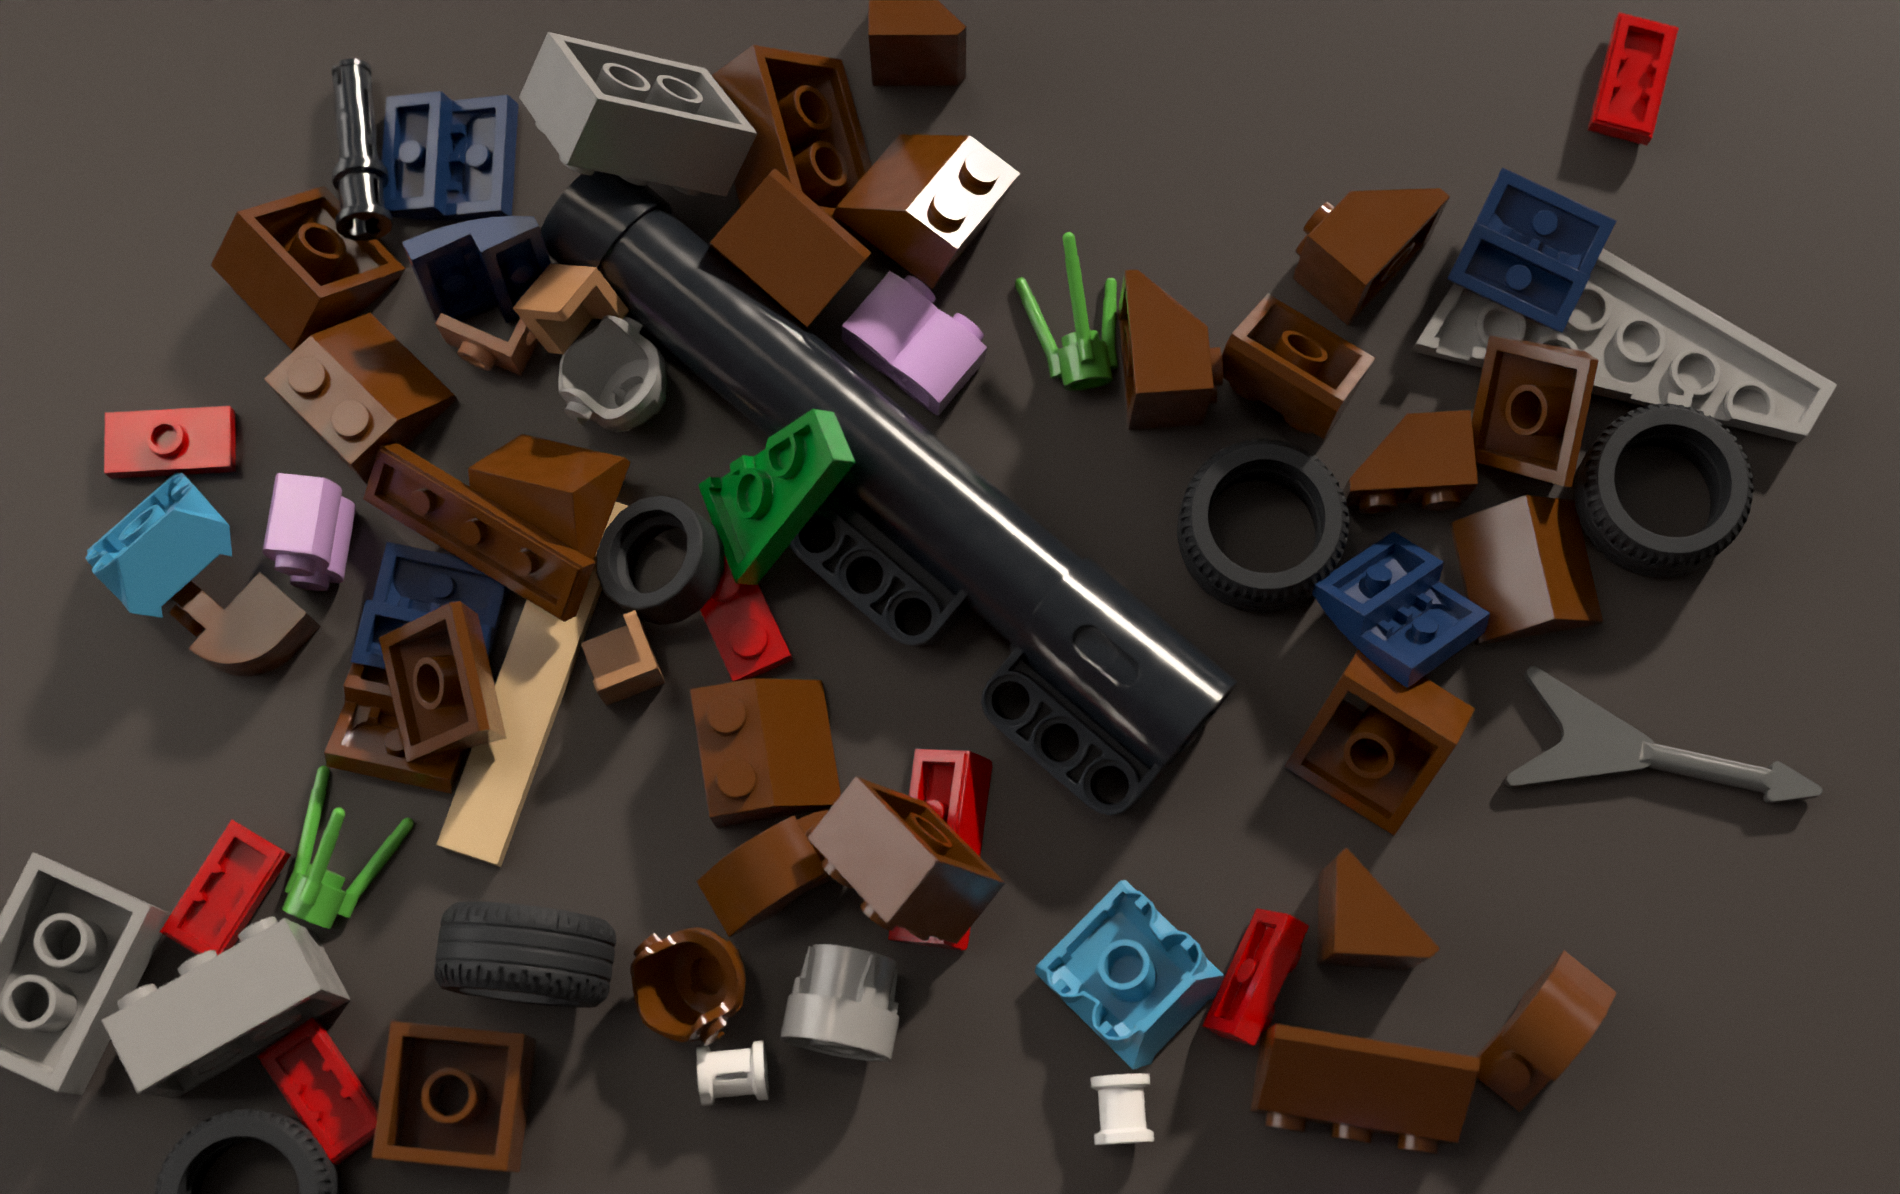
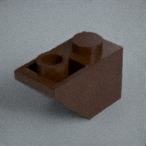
(1420, 461)

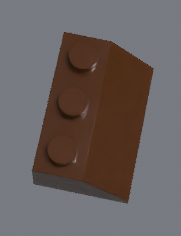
(801, 123)
(1362, 1087)

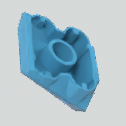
(160, 546)
(1130, 974)

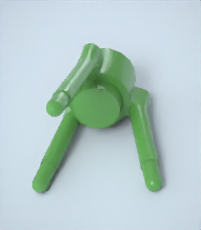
(1084, 358)
(313, 889)

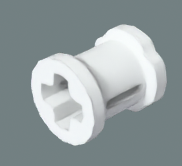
(716, 1083)
(1122, 1109)

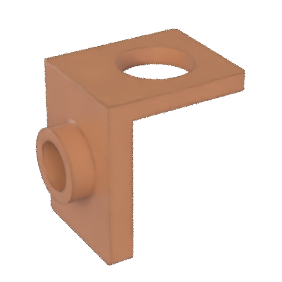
(485, 349)

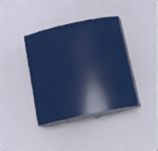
(449, 156)
(1531, 250)
(478, 265)
(416, 583)
(1399, 610)

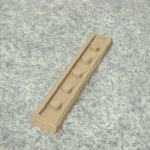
(529, 699)

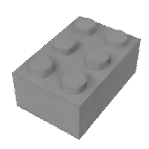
(636, 116)
(64, 966)
(224, 1008)

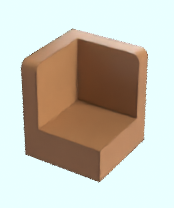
(564, 304)
(623, 661)

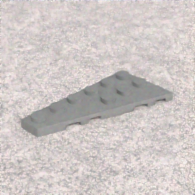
(1649, 351)

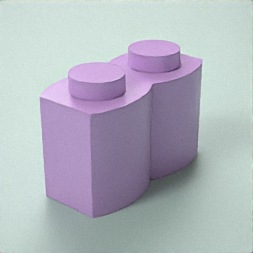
(915, 341)
(309, 530)

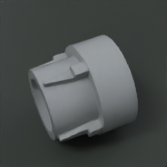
(844, 1004)

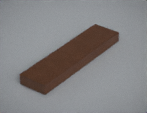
(478, 530)

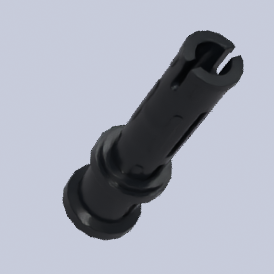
(359, 172)

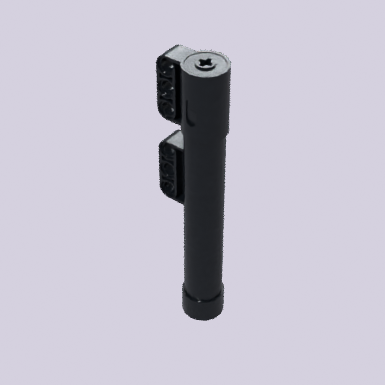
(911, 504)

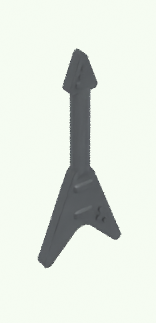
(1603, 745)

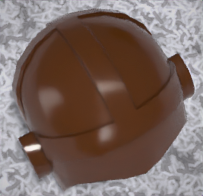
(688, 984)

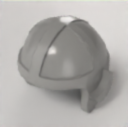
(613, 376)

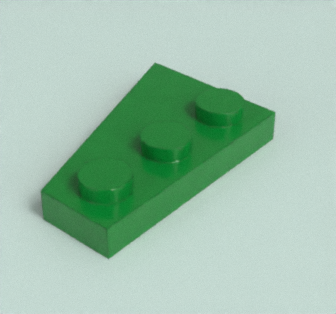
(776, 492)

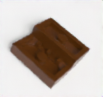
(370, 739)

